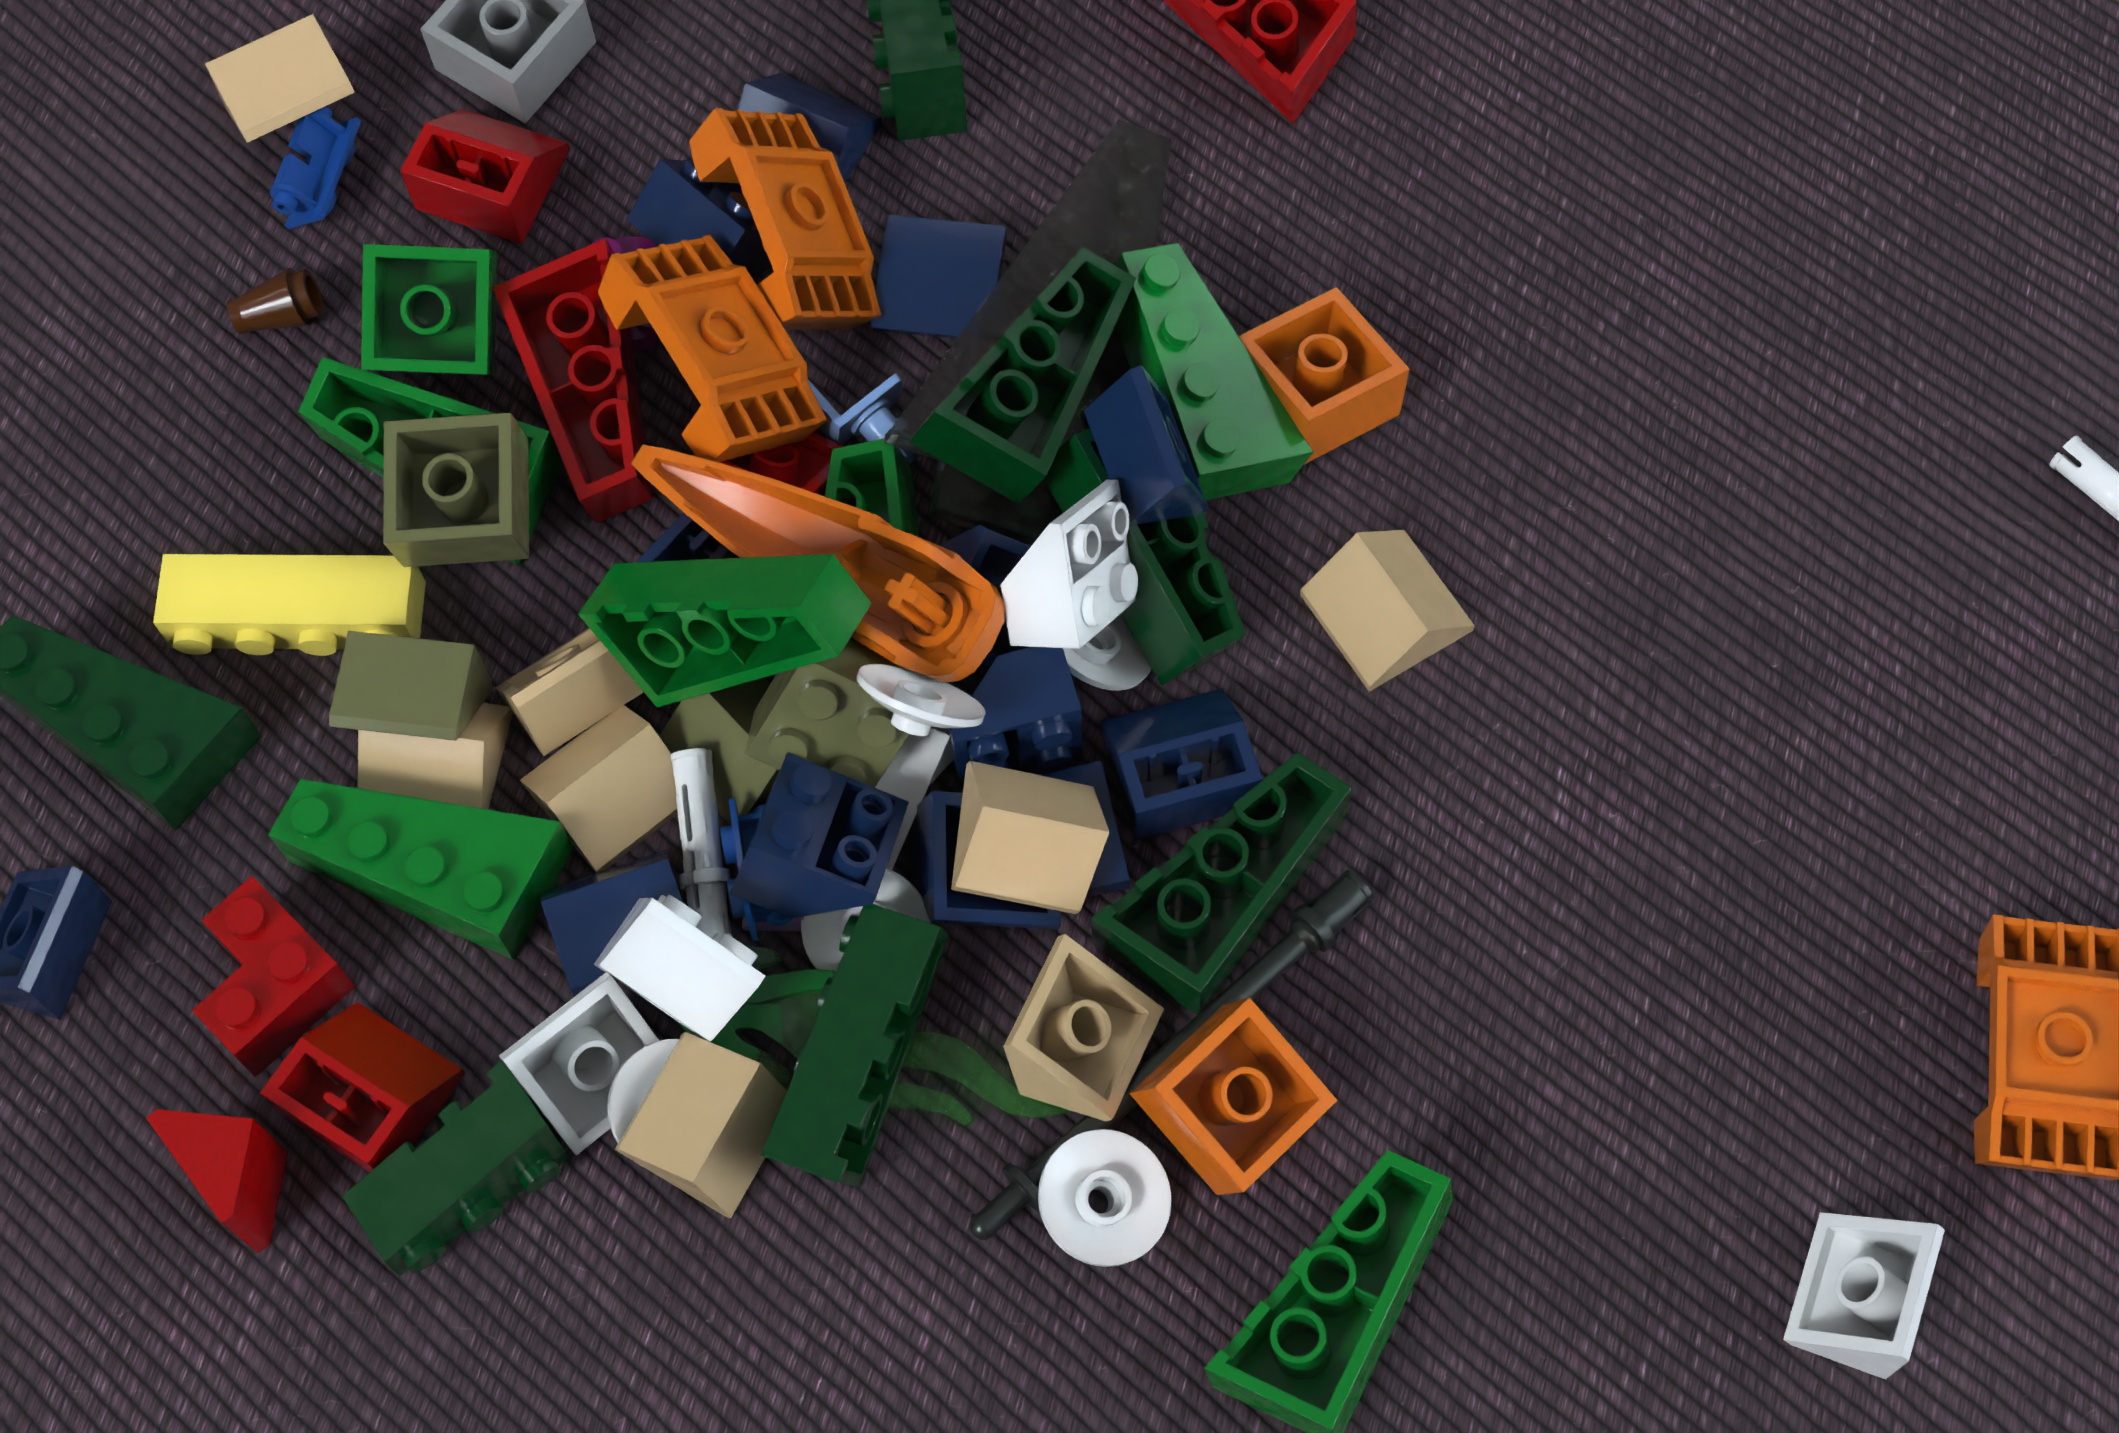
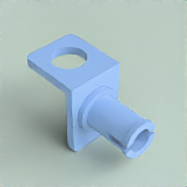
(867, 417)

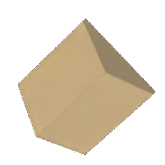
(279, 78)
(1384, 605)
(568, 691)
(438, 768)
(608, 787)
(1027, 838)
(1080, 1033)
(705, 1122)

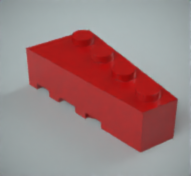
(1275, 44)
(581, 376)

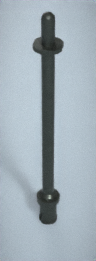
(1310, 930)

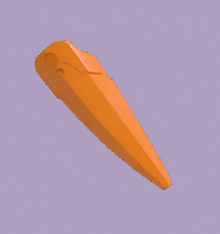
(926, 600)

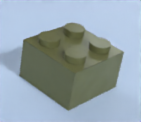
(456, 490)
(827, 718)

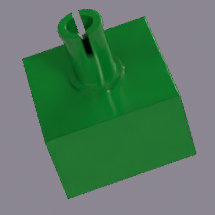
(428, 309)

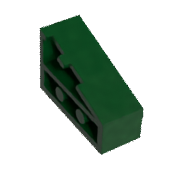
(457, 1175)

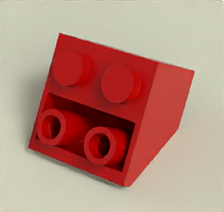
(482, 172)
(361, 1085)

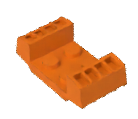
(800, 213)
(722, 342)
(2051, 1048)

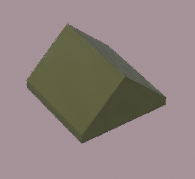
(408, 686)
(723, 725)

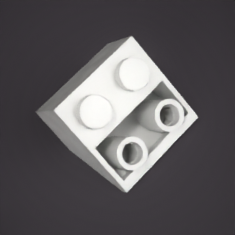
(1073, 575)
(679, 966)

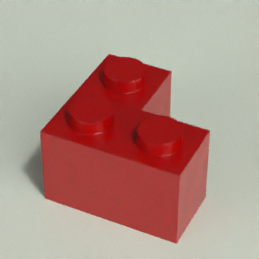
(282, 980)

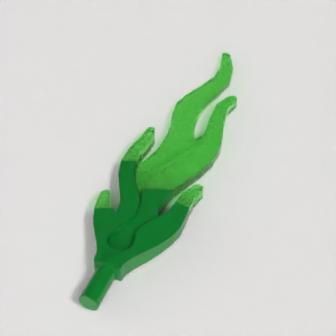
(786, 1013)

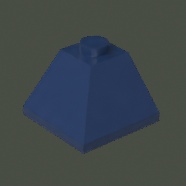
(932, 867)

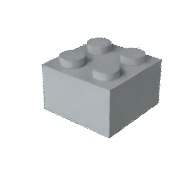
(509, 48)

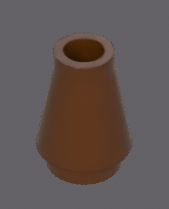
(280, 302)

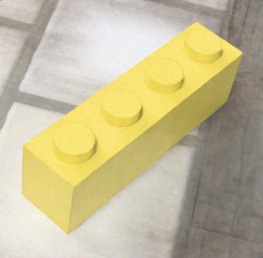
(284, 601)

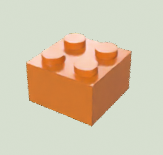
(1329, 370)
(1233, 1097)

